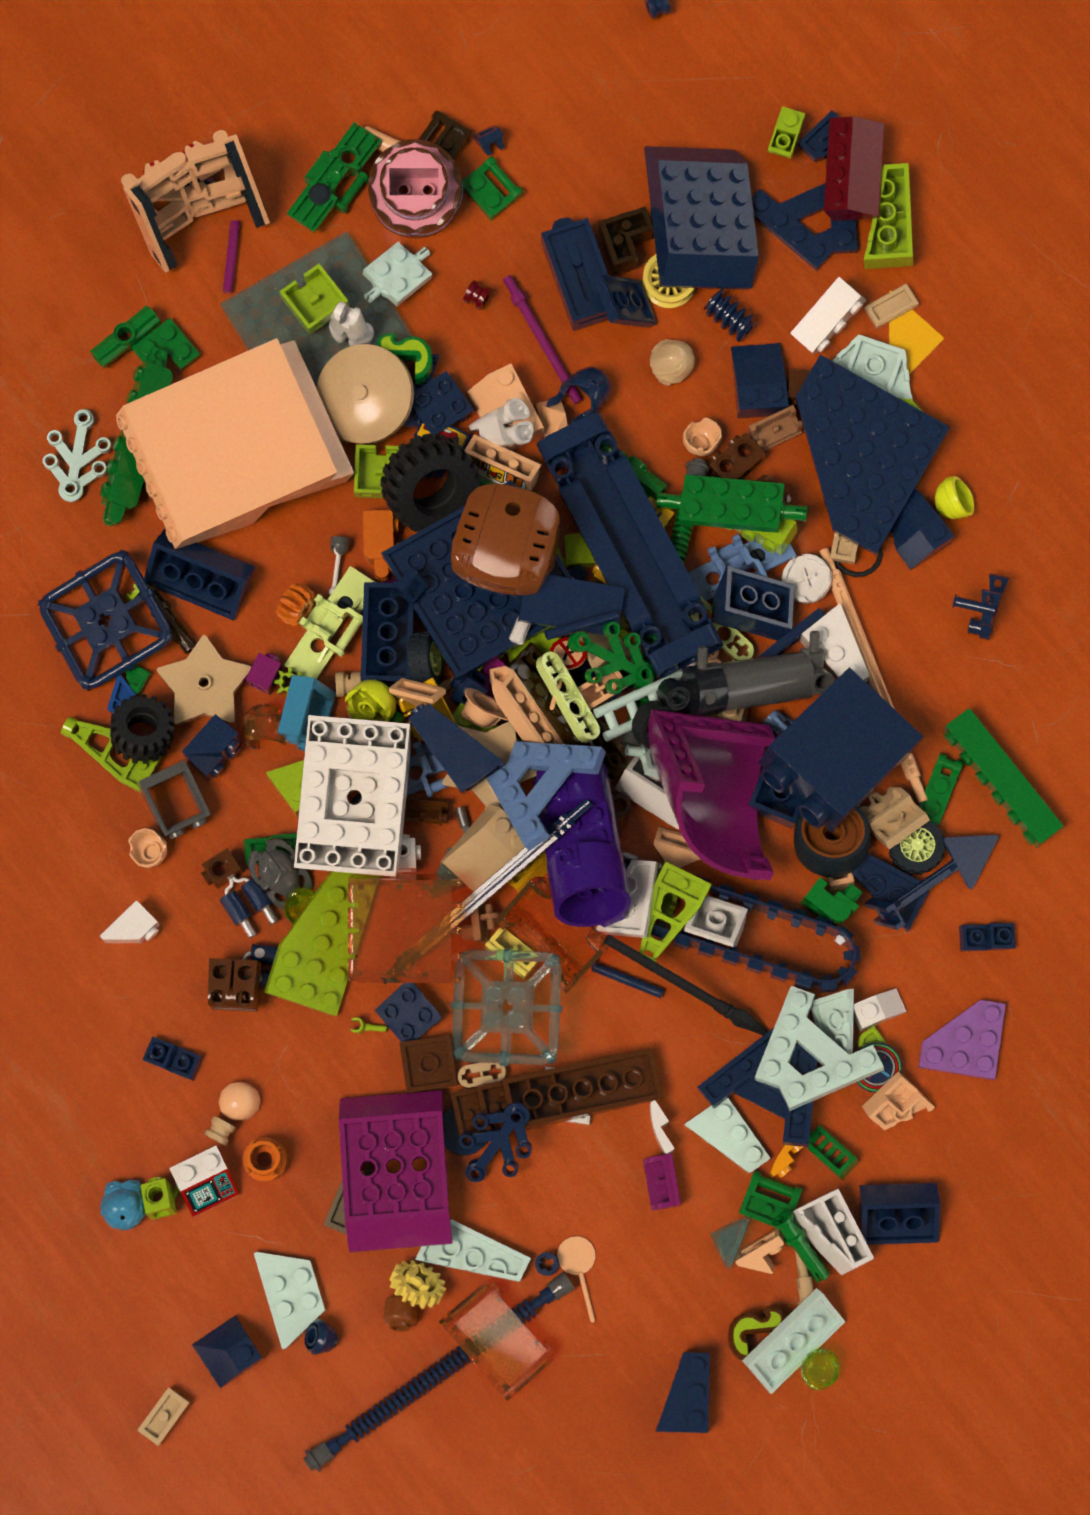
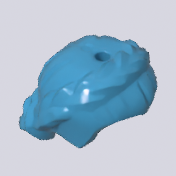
(123, 1200)

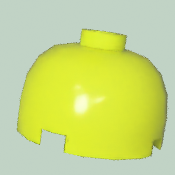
(371, 701)

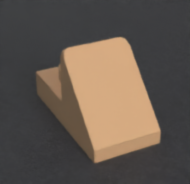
(756, 1256)

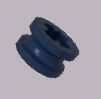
(546, 1272)

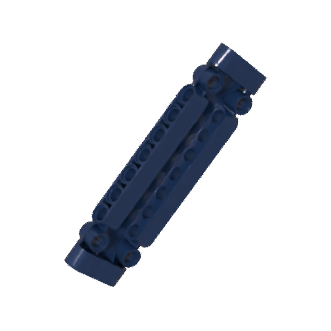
(629, 543)

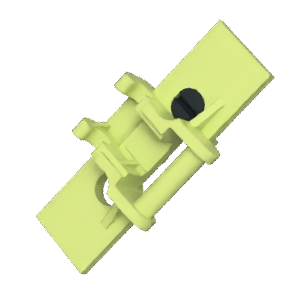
(325, 621)

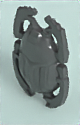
(277, 870)

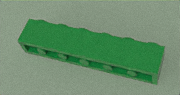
(1002, 778)

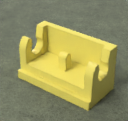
(504, 939)

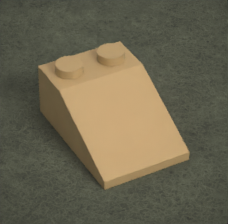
(484, 848)

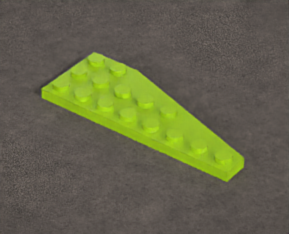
(314, 954)

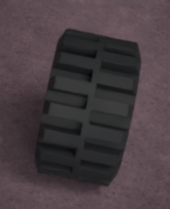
(142, 747)

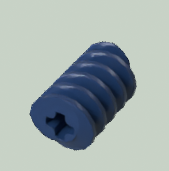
(730, 316)

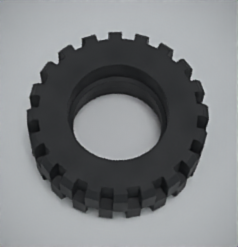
(413, 463)

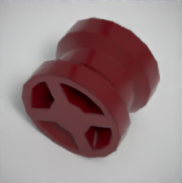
(477, 295)

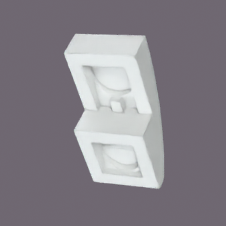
(658, 1121)

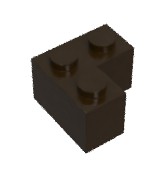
(620, 235)

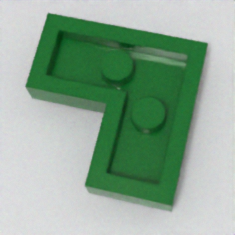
(171, 339)

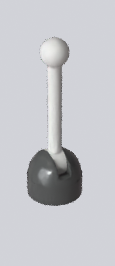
(339, 546)

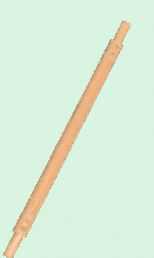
(875, 679)

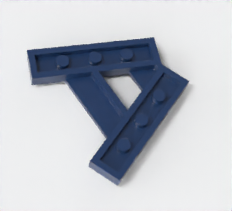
(784, 223)
(739, 1079)

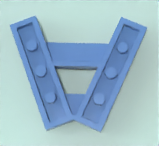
(558, 762)

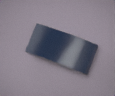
(987, 937)
(172, 1058)

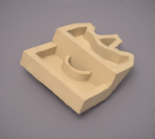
(893, 816)

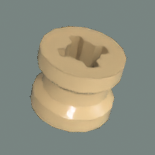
(219, 1131)

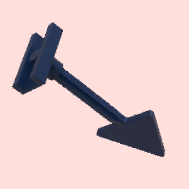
(967, 856)

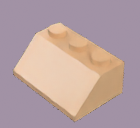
(496, 390)

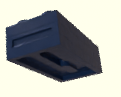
(574, 264)

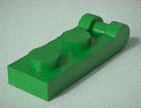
(940, 788)

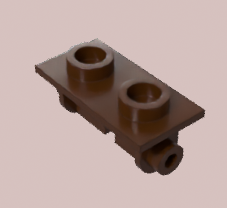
(426, 810)

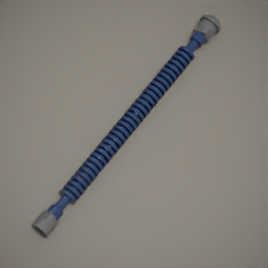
(325, 1452)

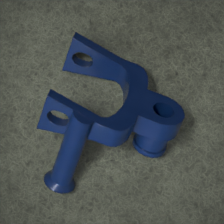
(988, 609)

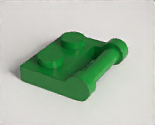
(485, 194)
(766, 1208)

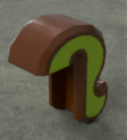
(751, 1324)

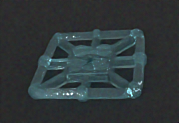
(518, 1019)

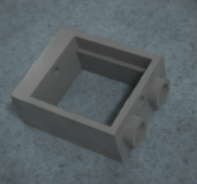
(162, 776)

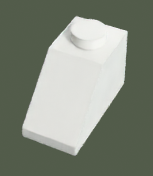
(132, 926)
(878, 1009)

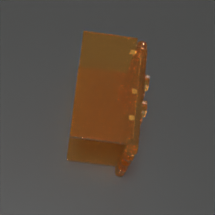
(402, 928)

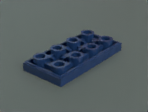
(570, 600)

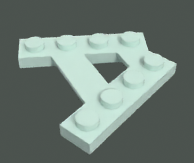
(838, 1066)

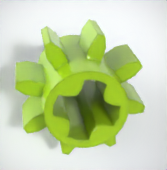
(282, 682)

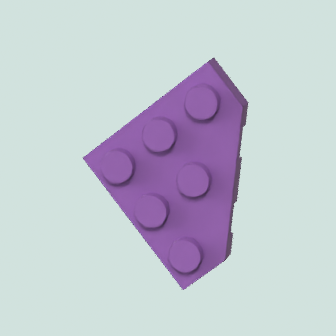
(967, 1043)

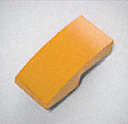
(782, 1162)

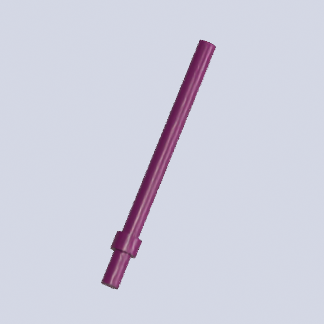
(519, 299)

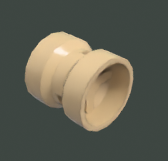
(346, 682)

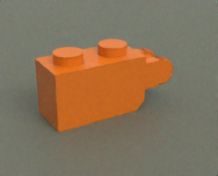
(379, 536)

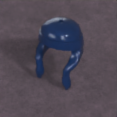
(592, 383)

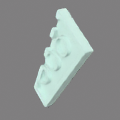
(476, 1254)

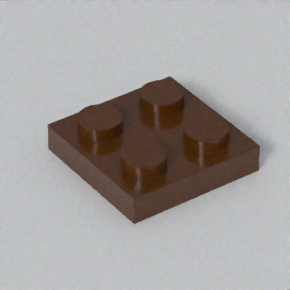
(428, 1064)

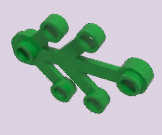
(615, 659)

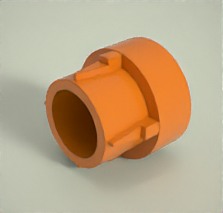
(275, 1169)

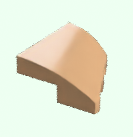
(896, 1102)

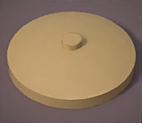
(366, 393)

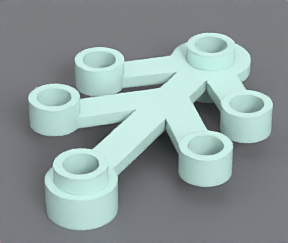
(76, 459)

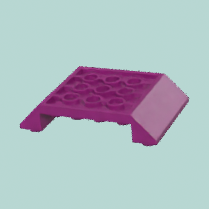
(403, 1206)

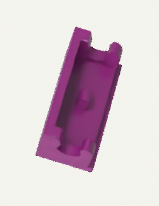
(661, 1182)

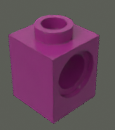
(264, 672)

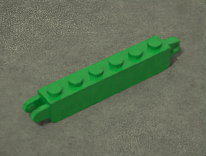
(124, 481)

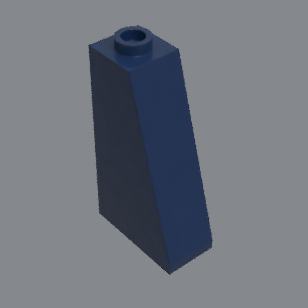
(458, 753)

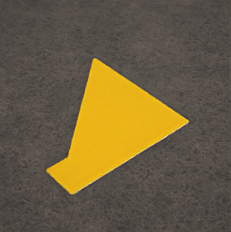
(914, 336)

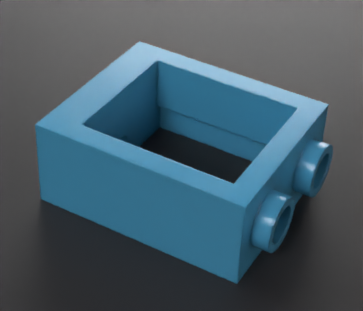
(304, 698)

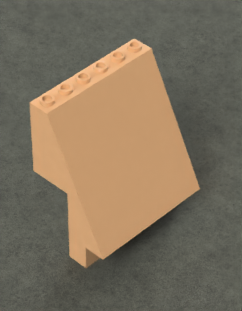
(233, 442)

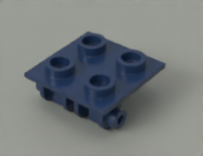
(440, 404)
(408, 1012)

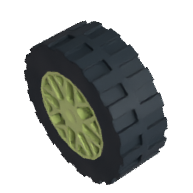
(425, 658)
(919, 850)

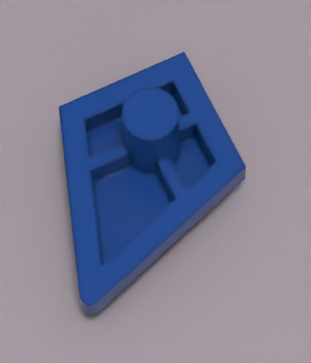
(120, 692)

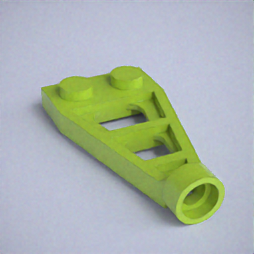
(126, 775)
(683, 885)

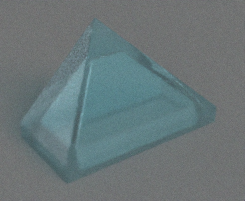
(728, 1240)

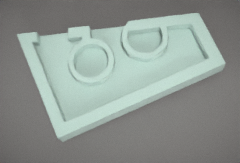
(835, 1017)
(730, 1135)

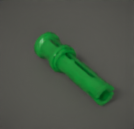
(795, 1237)

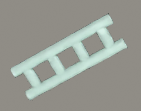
(629, 701)

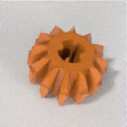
(295, 604)

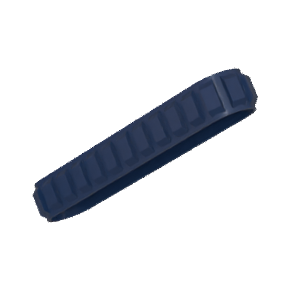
(755, 964)

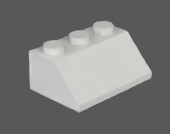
(646, 791)

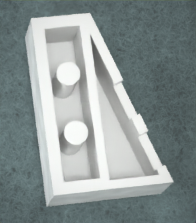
(828, 316)
(838, 644)
(834, 1232)

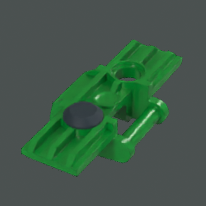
(327, 173)

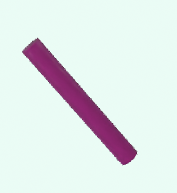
(231, 256)

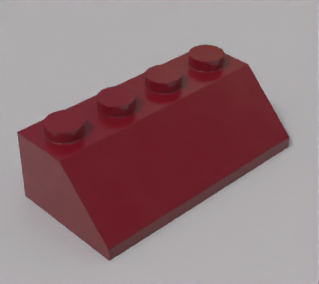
(854, 168)

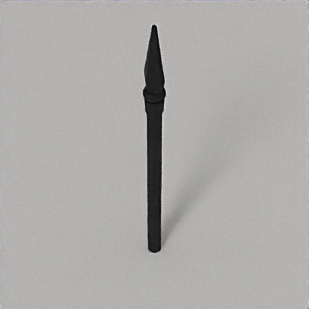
(738, 1017)

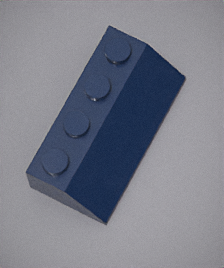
(199, 576)
(385, 634)

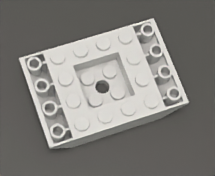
(345, 758)

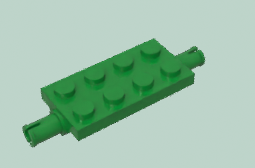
(732, 504)

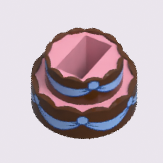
(415, 166)

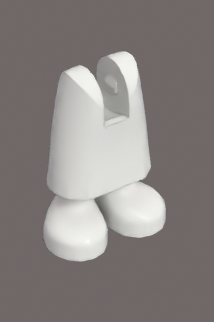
(350, 324)
(493, 424)

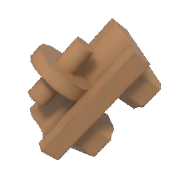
(482, 922)

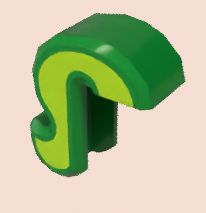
(410, 349)

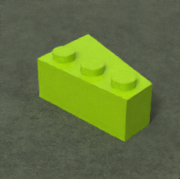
(289, 783)

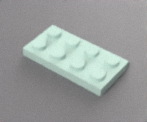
(792, 1340)

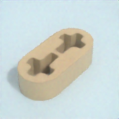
(480, 1068)

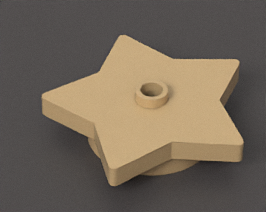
(197, 701)
(500, 743)

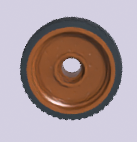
(836, 856)

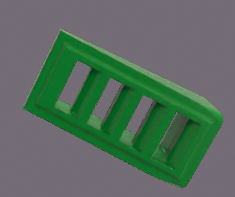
(848, 1166)

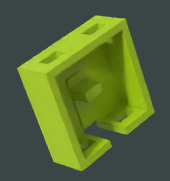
(315, 300)
(369, 470)

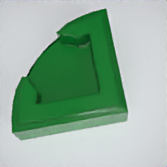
(137, 679)

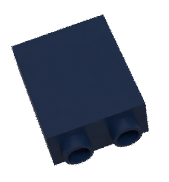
(838, 751)

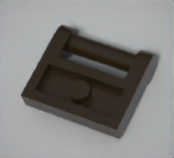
(451, 138)

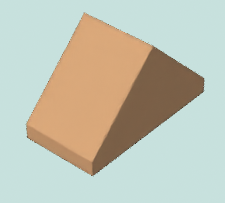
(596, 694)

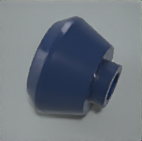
(320, 1337)

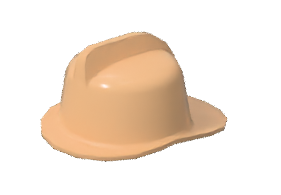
(481, 709)

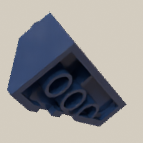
(919, 531)

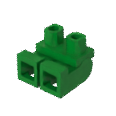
(832, 907)

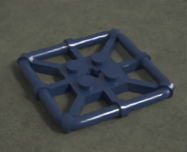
(120, 625)

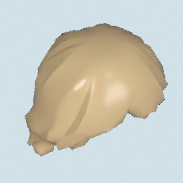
(671, 361)

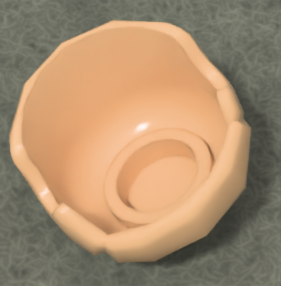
(702, 437)
(147, 848)
(239, 1101)

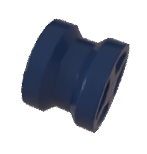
(657, 7)

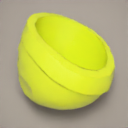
(954, 499)

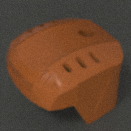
(505, 540)

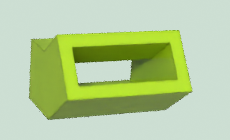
(577, 551)

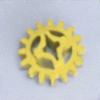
(417, 1284)

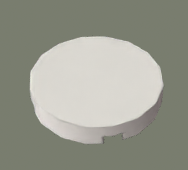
(809, 576)

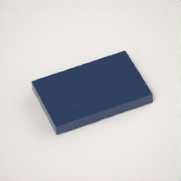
(625, 301)

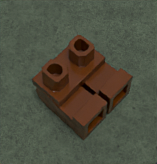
(234, 984)

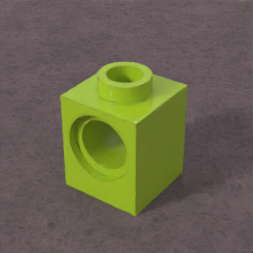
(163, 1207)

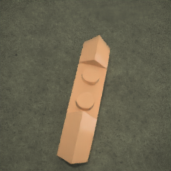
(521, 707)

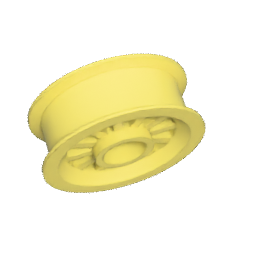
(656, 296)

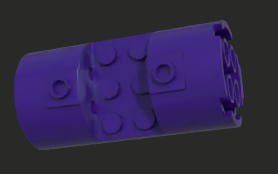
(587, 860)

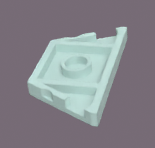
(878, 364)
(290, 1294)

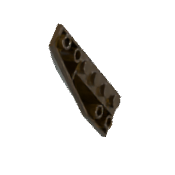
(525, 667)

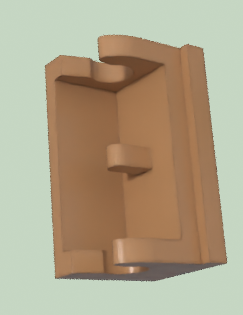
(776, 429)

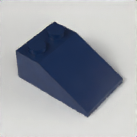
(759, 380)

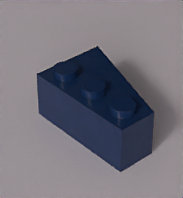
(688, 1398)

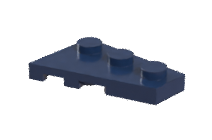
(888, 882)

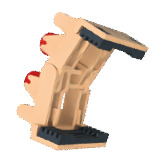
(166, 183)

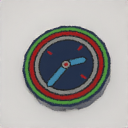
(890, 1061)

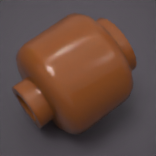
(399, 1314)

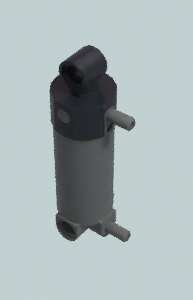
(748, 682)

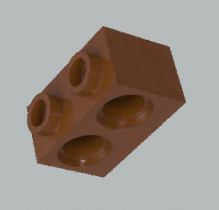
(741, 465)

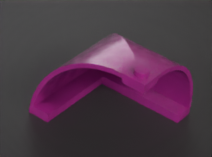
(709, 779)

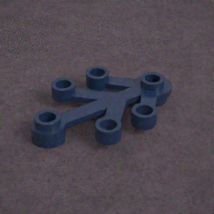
(498, 1139)

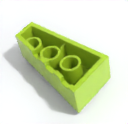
(891, 234)

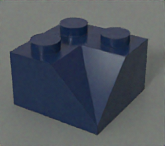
(212, 748)

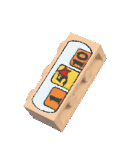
(502, 465)

